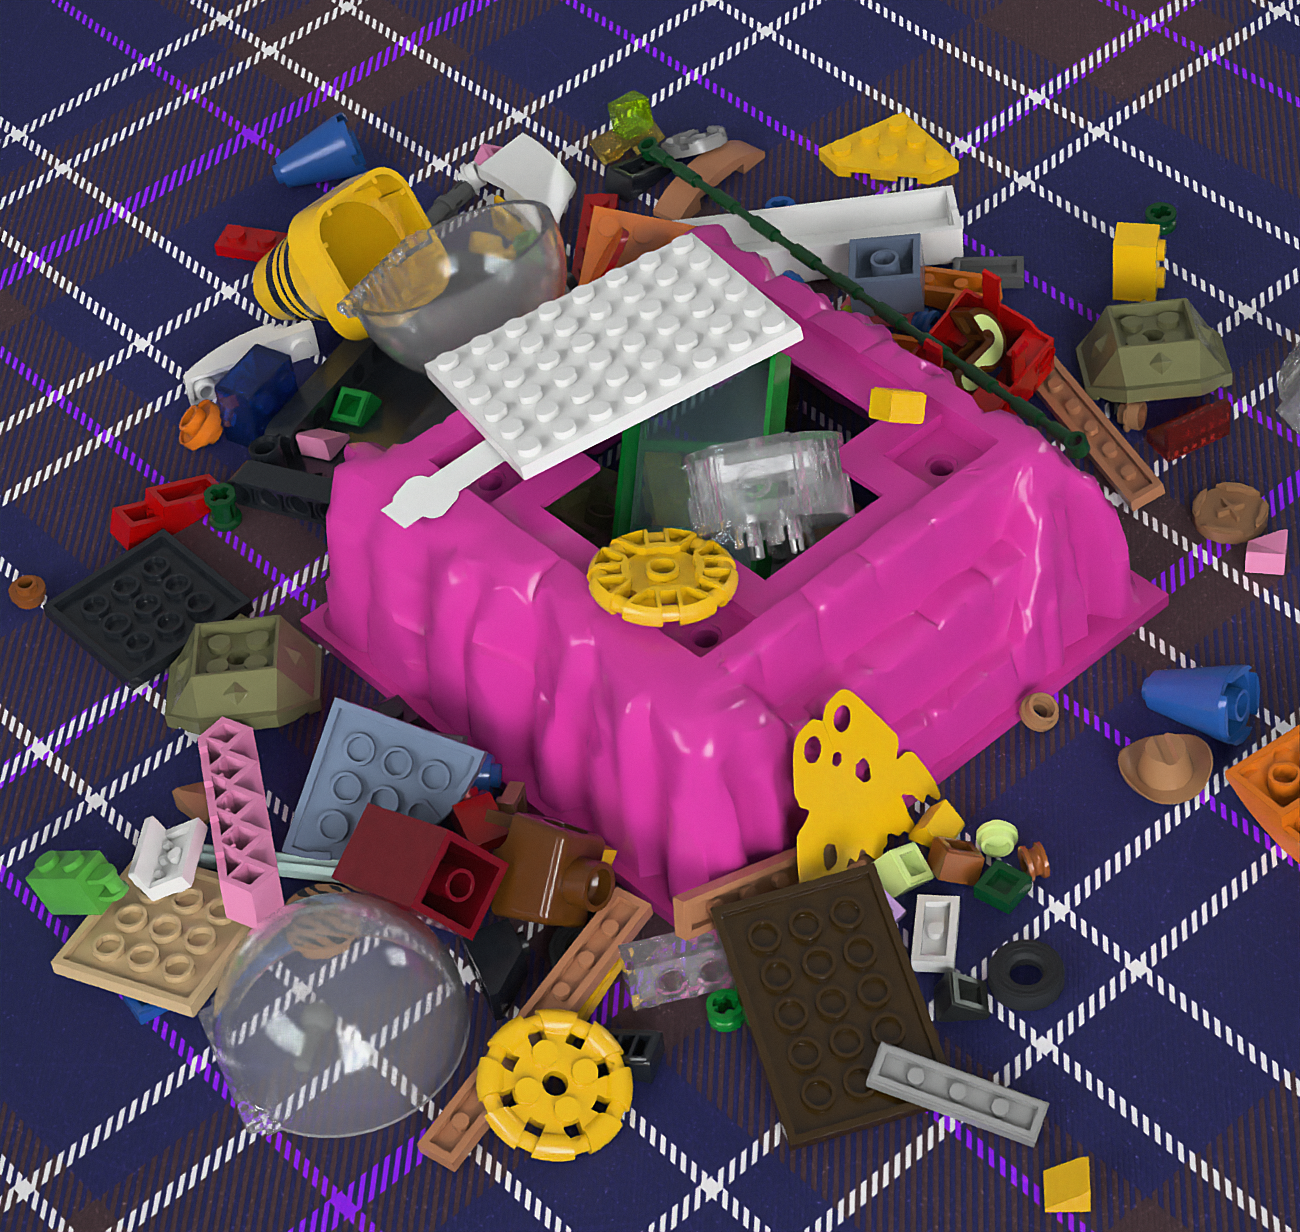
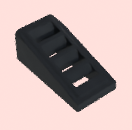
(633, 177)
(634, 1041)

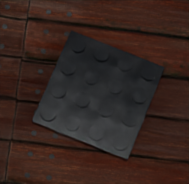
(144, 607)

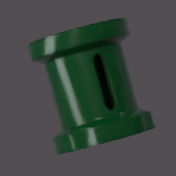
(224, 513)

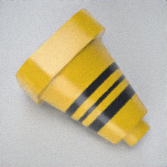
(335, 247)

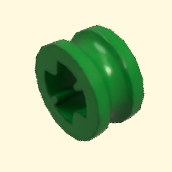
(720, 1001)

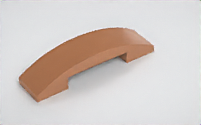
(683, 200)

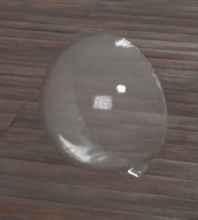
(460, 281)
(337, 1017)

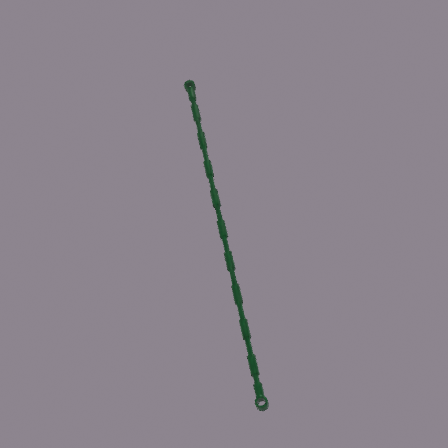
(1074, 442)

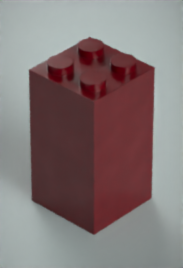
(421, 870)

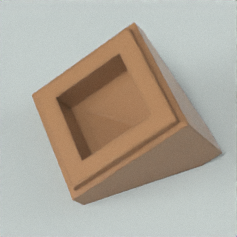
(192, 801)

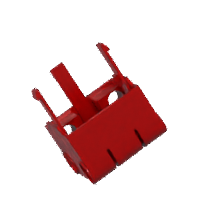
(1028, 350)

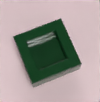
(1003, 886)

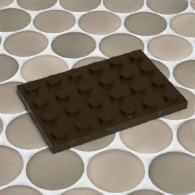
(819, 994)

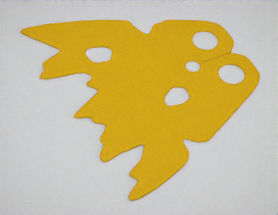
(842, 806)

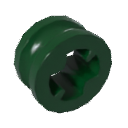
(1163, 215)

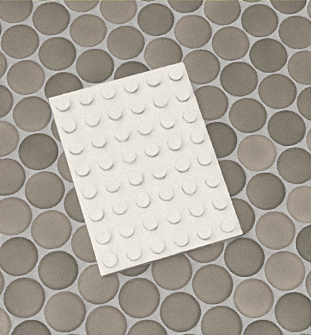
(611, 354)

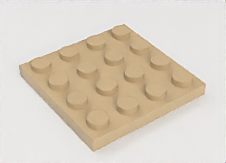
(157, 949)

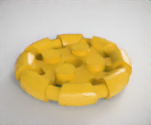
(696, 577)
(558, 1059)

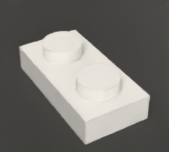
(935, 933)

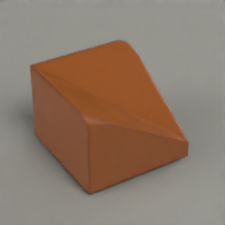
(955, 860)

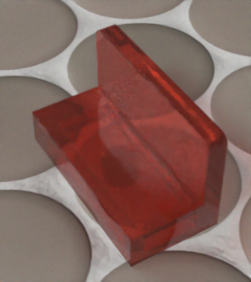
(1191, 430)

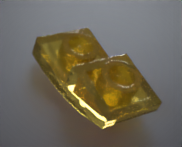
(612, 146)

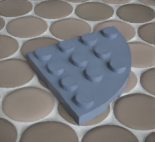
(381, 763)

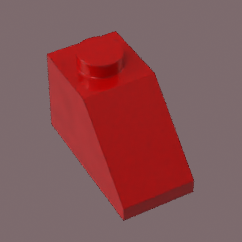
(470, 823)

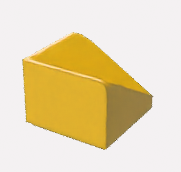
(897, 405)

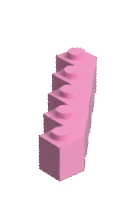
(239, 822)

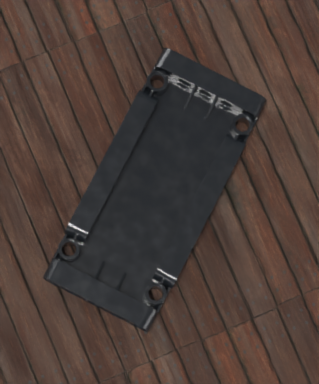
(301, 485)

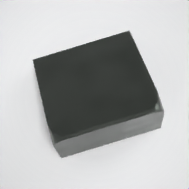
(960, 998)

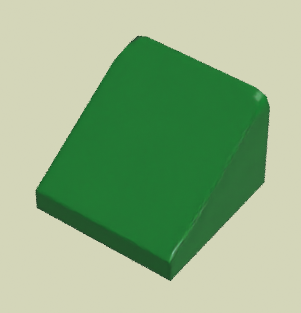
(354, 407)

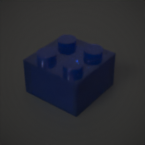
(254, 393)

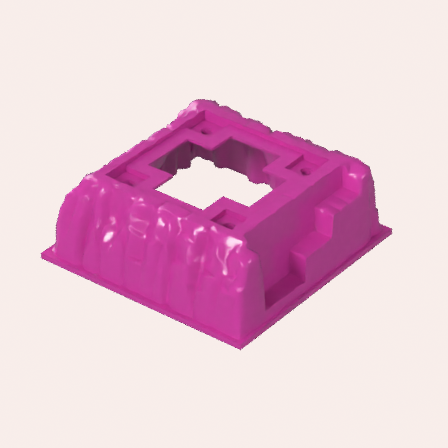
(935, 605)

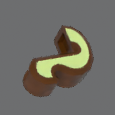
(985, 343)

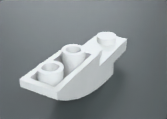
(295, 340)

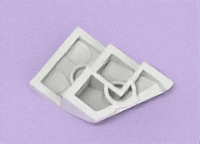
(530, 173)

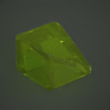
(630, 114)

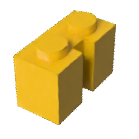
(1137, 262)

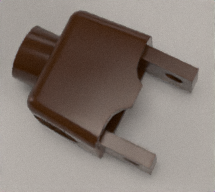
(552, 871)

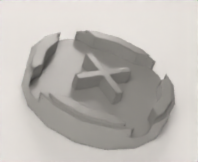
(693, 143)

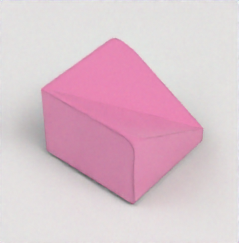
(1267, 553)

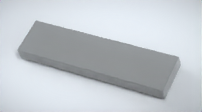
(957, 1094)

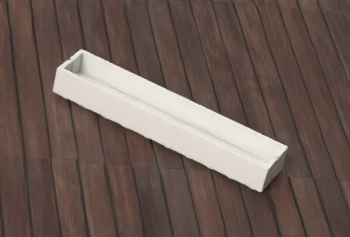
(829, 226)

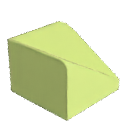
(903, 869)

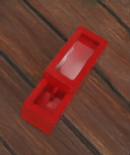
(165, 506)

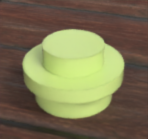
(997, 838)

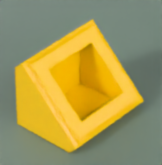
(937, 821)

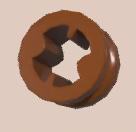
(1034, 860)

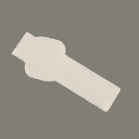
(436, 494)

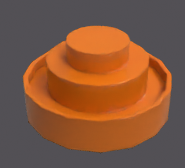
(200, 425)

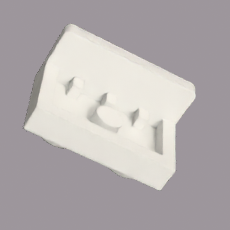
(167, 858)

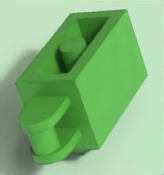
(76, 882)

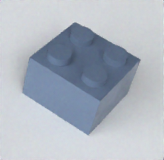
(889, 271)

